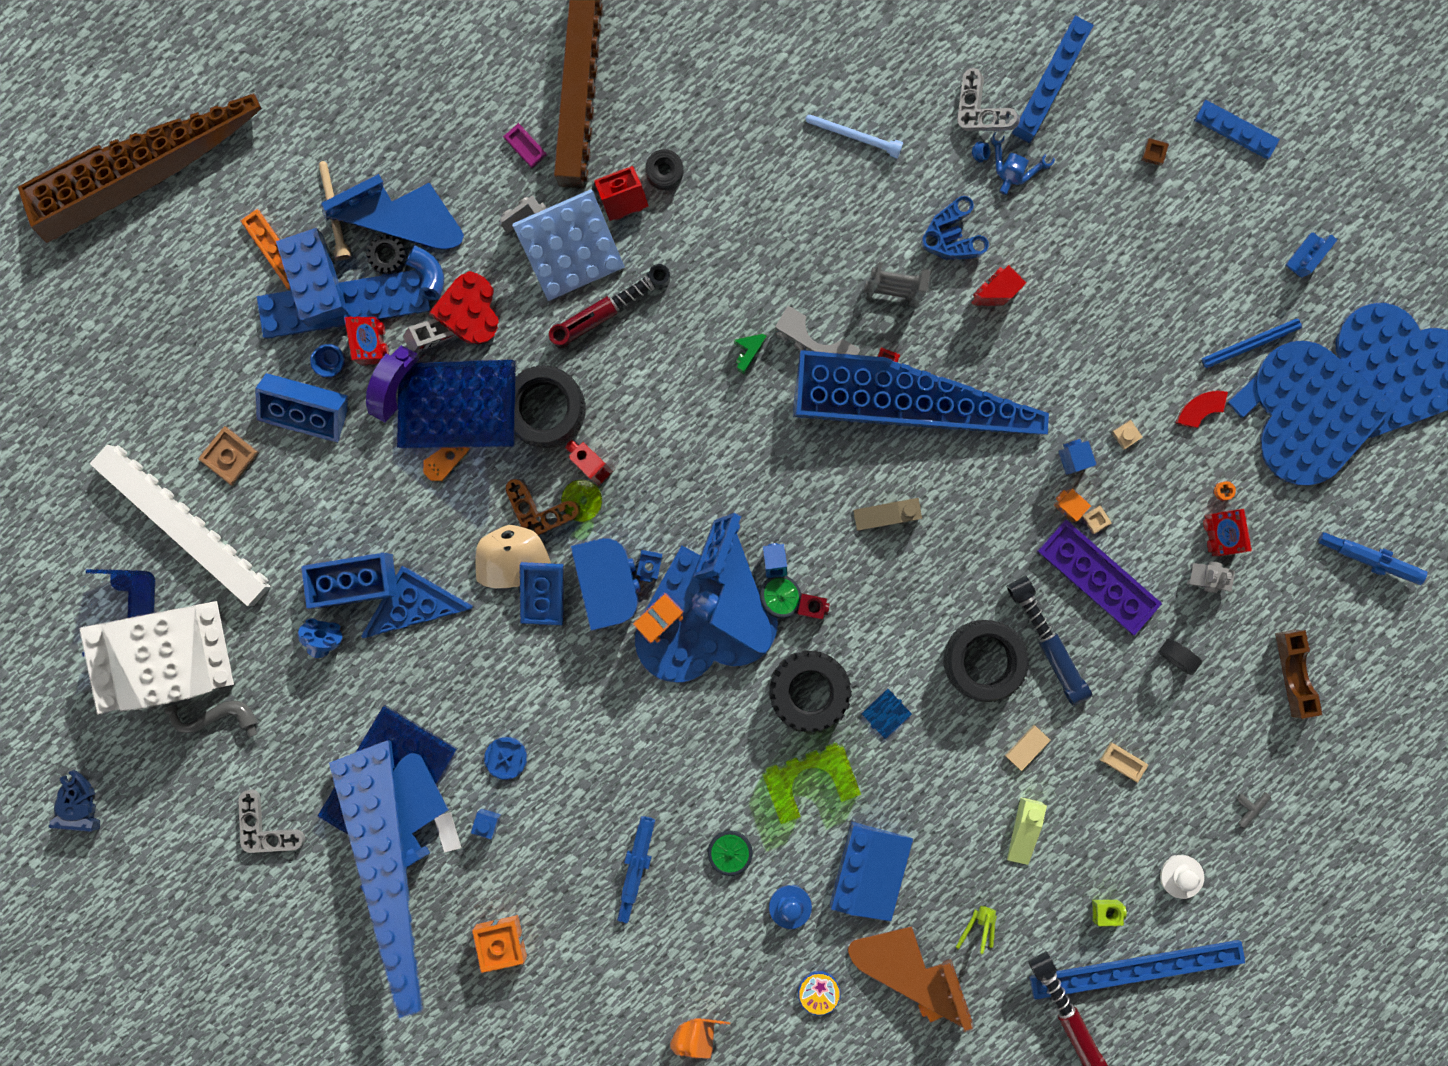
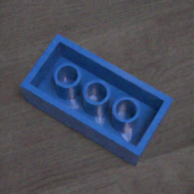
(312, 277)
(349, 581)

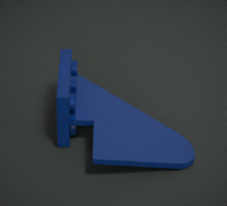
(413, 217)
(739, 603)
(418, 803)

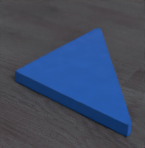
(416, 602)

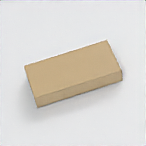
(1027, 747)
(1124, 762)

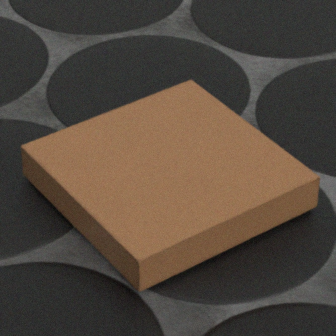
(228, 455)

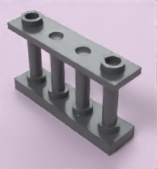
(899, 285)

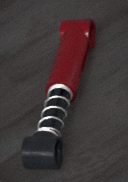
(607, 307)
(1069, 1016)

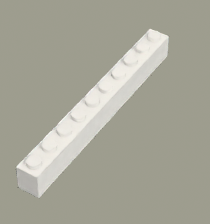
(180, 524)

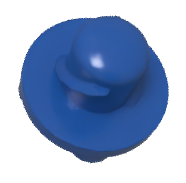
(319, 637)
(790, 906)

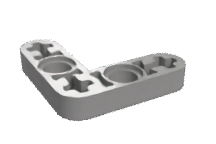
(974, 110)
(261, 837)

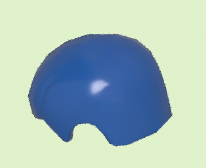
(327, 360)

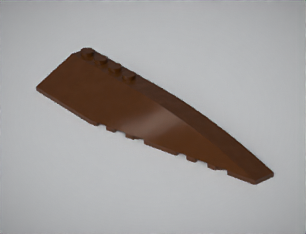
(113, 174)

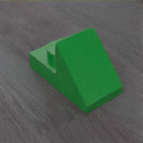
(750, 344)

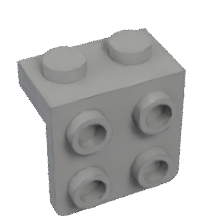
(525, 208)

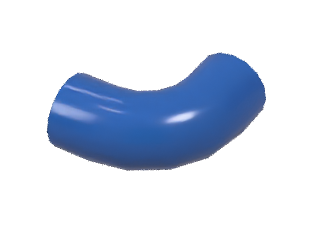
(431, 271)

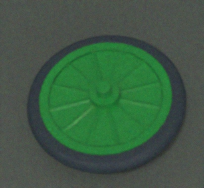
(780, 596)
(730, 853)

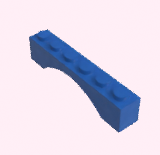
(1052, 78)

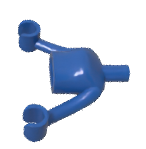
(1014, 167)

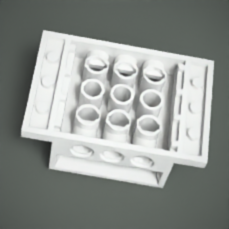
(156, 657)

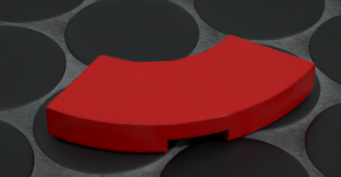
(1200, 407)

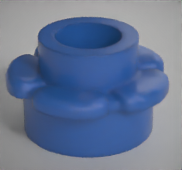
(981, 151)

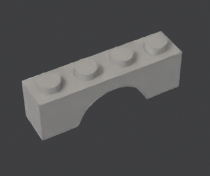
(793, 327)

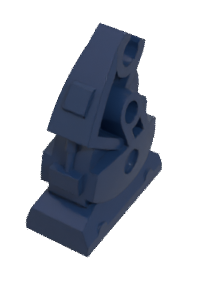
(75, 805)

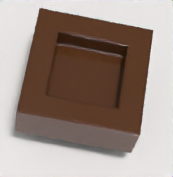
(1154, 151)

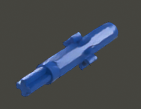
(1380, 561)
(637, 862)

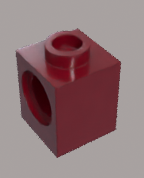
(806, 599)

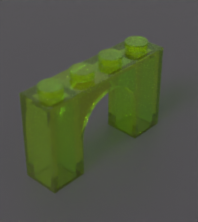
(781, 779)

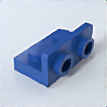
(1310, 254)

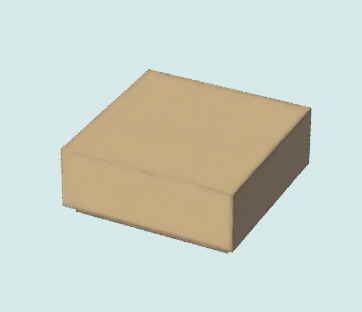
(1096, 520)

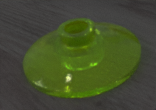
(575, 491)

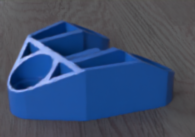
(961, 249)

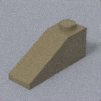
(887, 514)

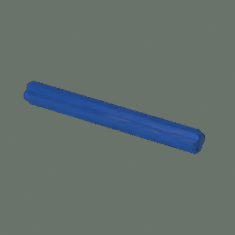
(1251, 343)

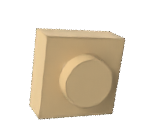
(1127, 434)

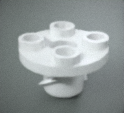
(1182, 876)

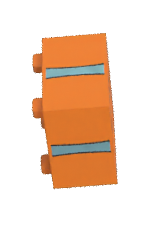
(658, 618)
(499, 943)

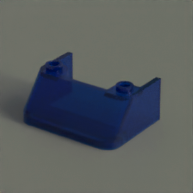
(140, 589)

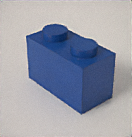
(1076, 456)

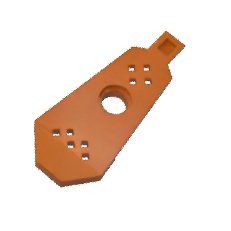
(442, 463)

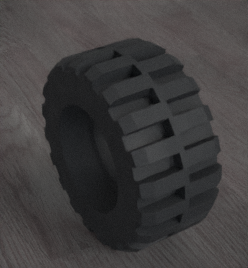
(810, 720)

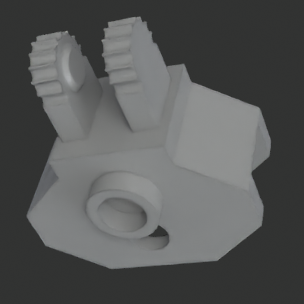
(1211, 577)

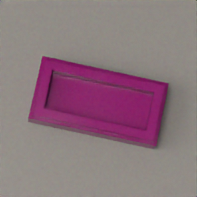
(525, 145)

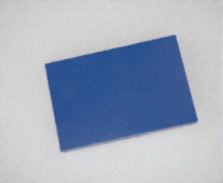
(541, 593)

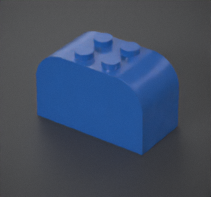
(606, 582)

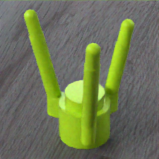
(987, 918)

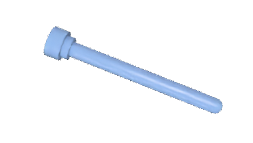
(892, 147)

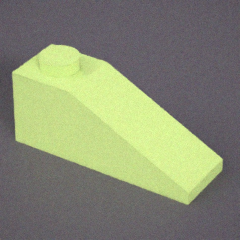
(1026, 830)

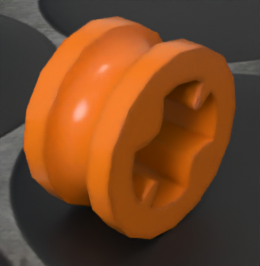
(1228, 485)

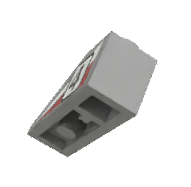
(426, 335)

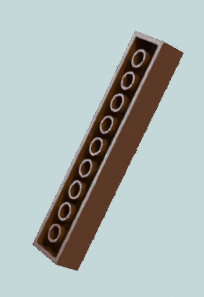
(578, 92)

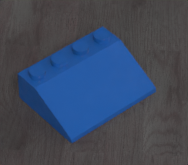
(870, 872)

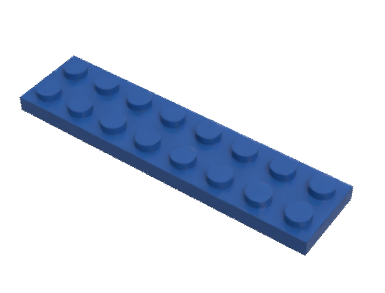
(368, 297)

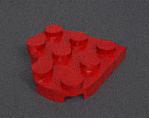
(466, 309)

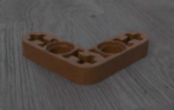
(533, 516)

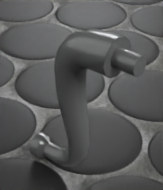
(237, 708)

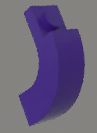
(385, 380)

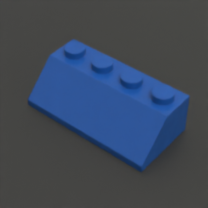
(301, 407)

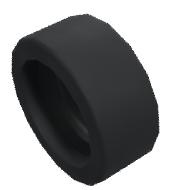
(1180, 656)

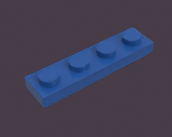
(1236, 129)

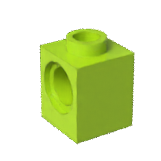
(1099, 910)

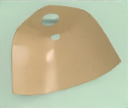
(502, 568)

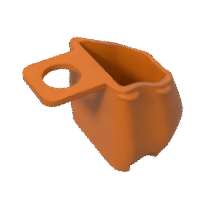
(695, 1038)

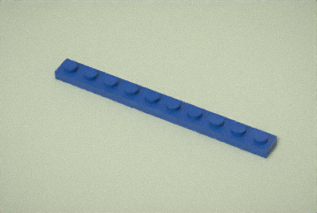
(1144, 968)

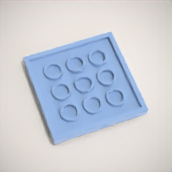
(569, 245)

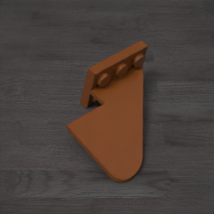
(898, 963)

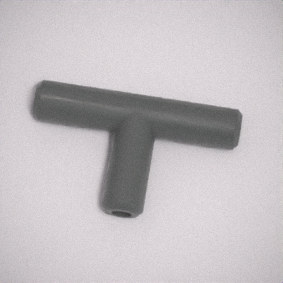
(1253, 809)

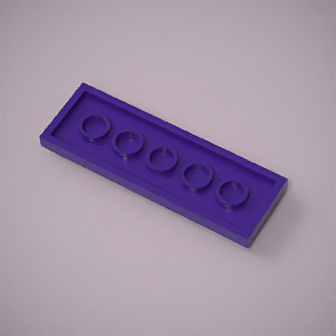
(1099, 577)

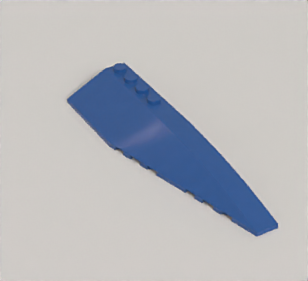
(896, 394)

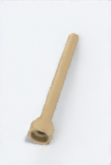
(341, 250)

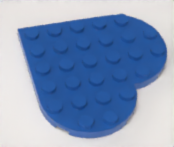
(1398, 360)
(1315, 411)
(690, 644)

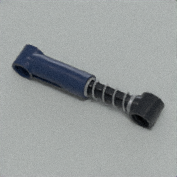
(1073, 685)

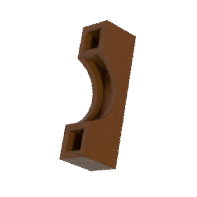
(1293, 652)

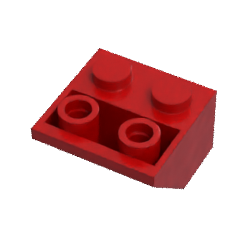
(1002, 288)

